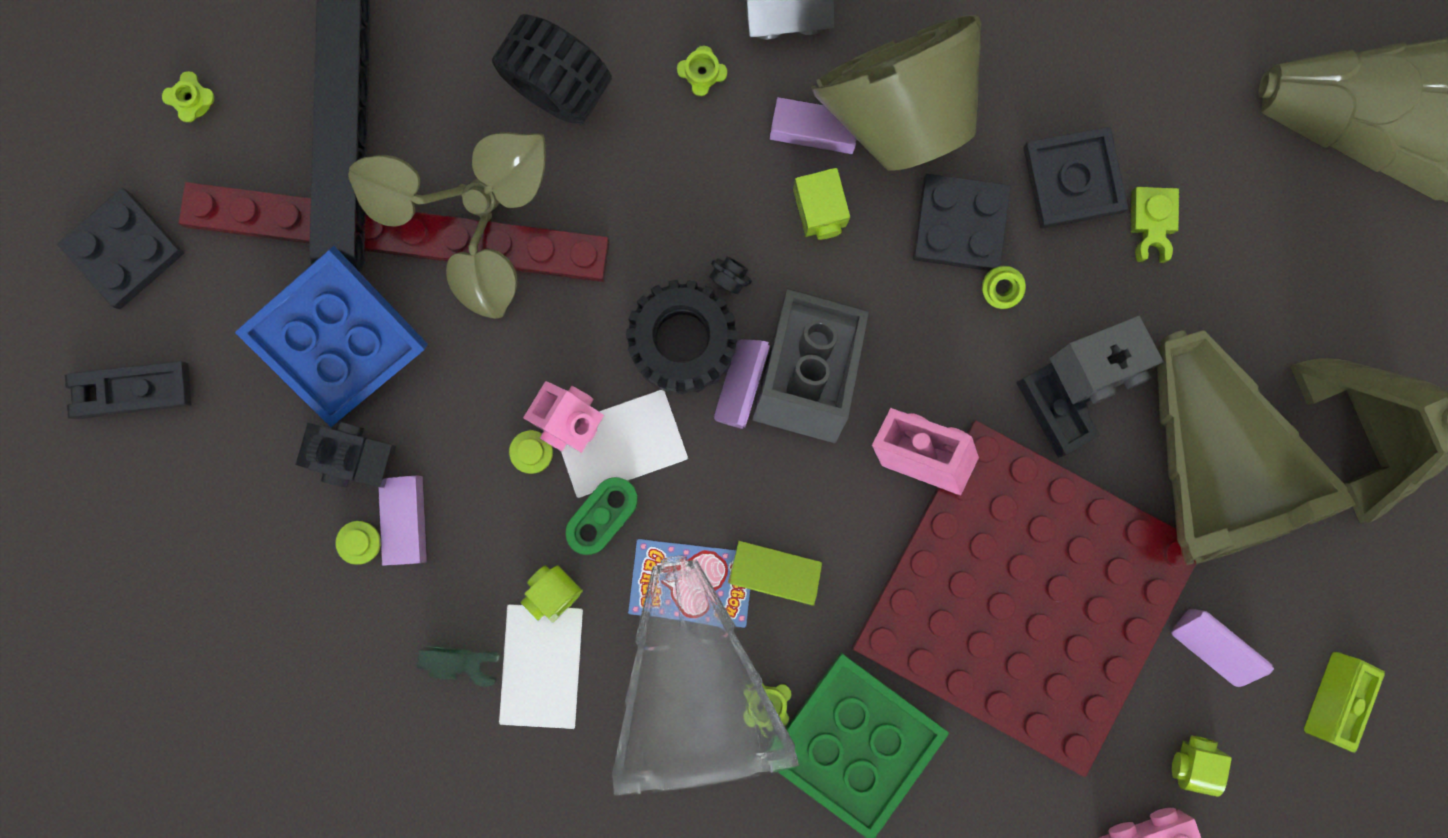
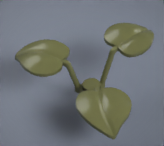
(507, 173)

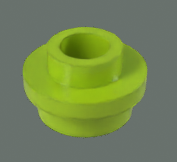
(1012, 296)

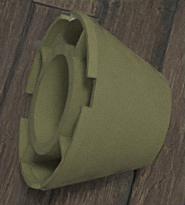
(910, 95)

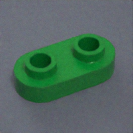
(601, 515)

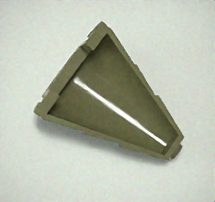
(1373, 106)
(1401, 419)
(1232, 456)

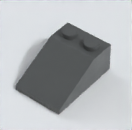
(811, 367)

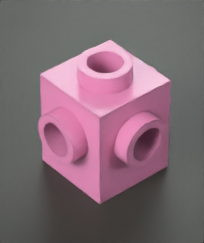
(564, 416)

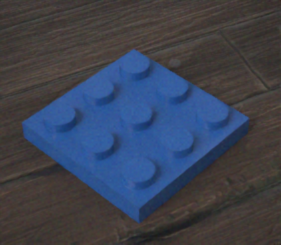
(332, 337)

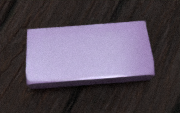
(810, 126)
(741, 383)
(402, 521)
(1220, 648)

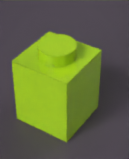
(821, 203)

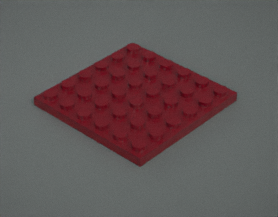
(1028, 600)

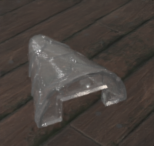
(693, 694)

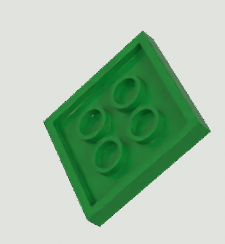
(859, 746)

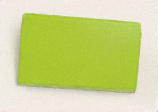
(775, 573)
(1344, 701)

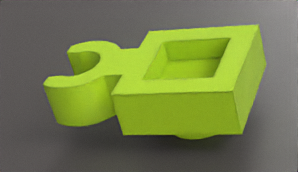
(1155, 215)

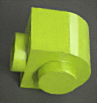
(550, 593)
(1201, 766)

